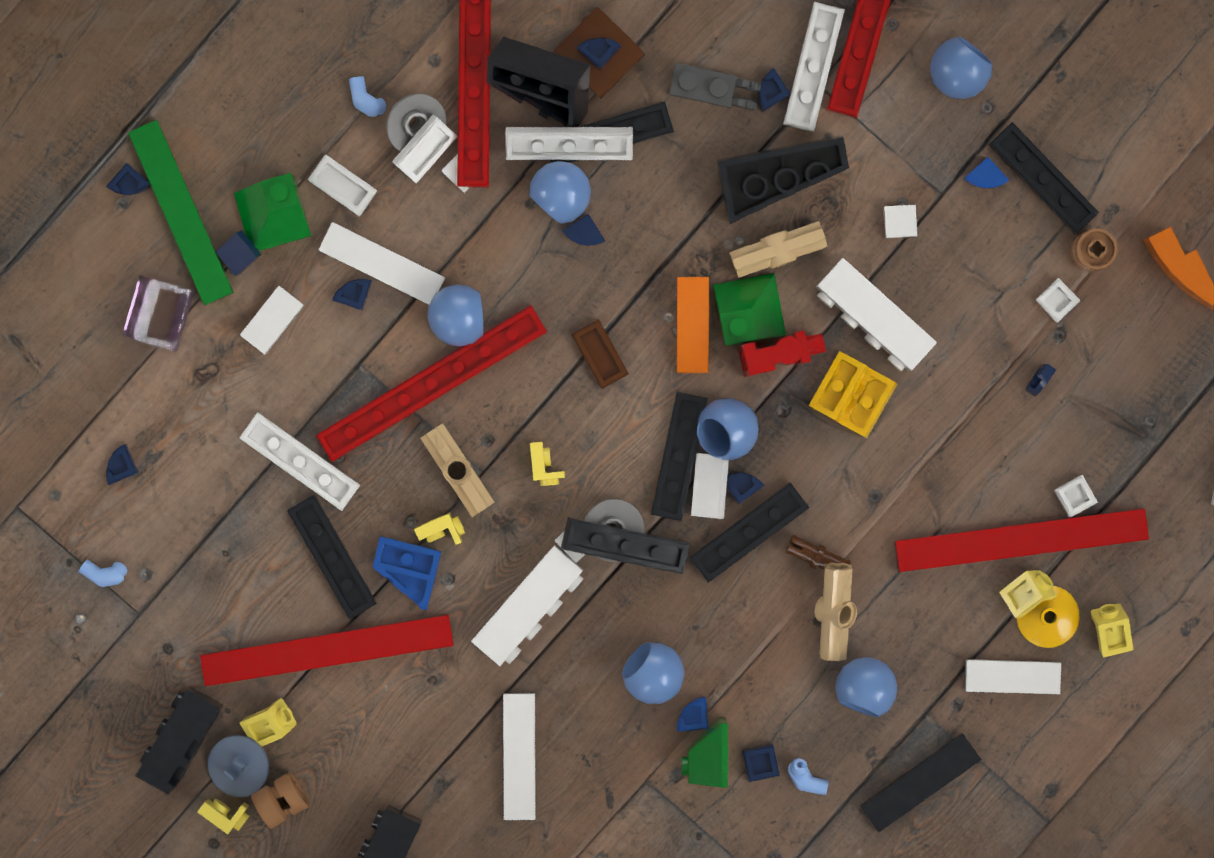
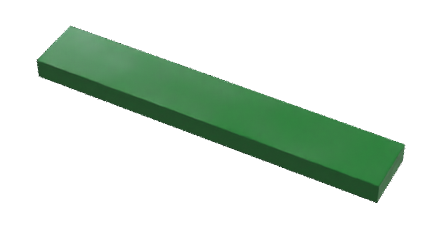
(181, 212)

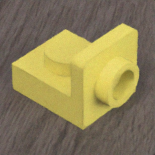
(541, 459)
(435, 528)
(1028, 592)
(1112, 629)
(269, 723)
(219, 815)

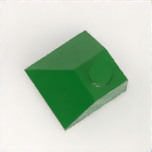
(273, 212)
(749, 309)
(709, 757)

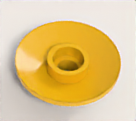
(1059, 631)

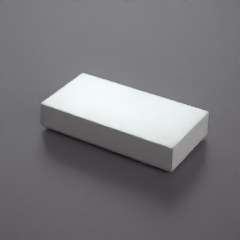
(424, 148)
(342, 185)
(272, 320)
(709, 486)

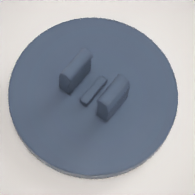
(238, 765)

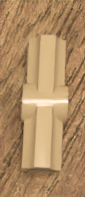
(778, 249)
(445, 452)
(835, 611)

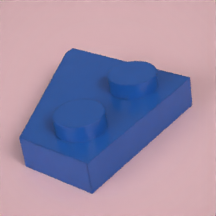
(408, 567)

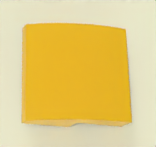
(853, 394)

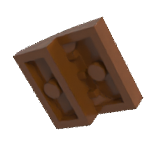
(601, 26)

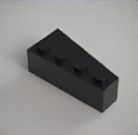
(767, 176)

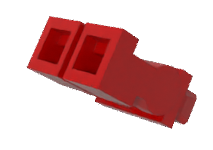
(785, 351)

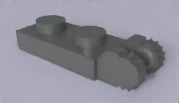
(710, 87)

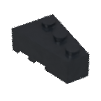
(542, 79)
(178, 740)
(392, 836)

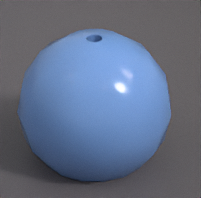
(960, 69)
(561, 190)
(456, 315)
(727, 429)
(653, 673)
(866, 686)

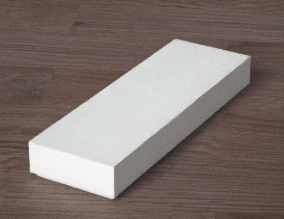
(1012, 676)

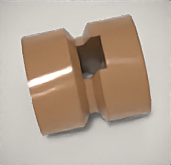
(1093, 250)
(271, 807)

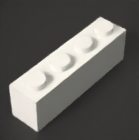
(876, 315)
(527, 605)

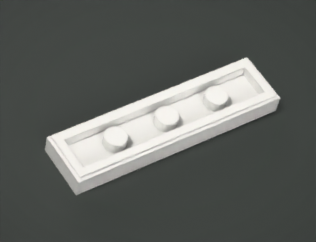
(813, 67)
(569, 143)
(381, 263)
(299, 461)
(519, 756)

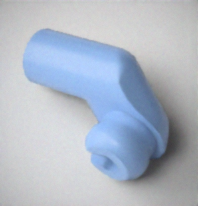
(363, 101)
(104, 577)
(804, 780)

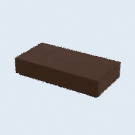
(600, 354)

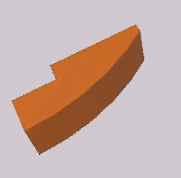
(1183, 269)
(692, 324)

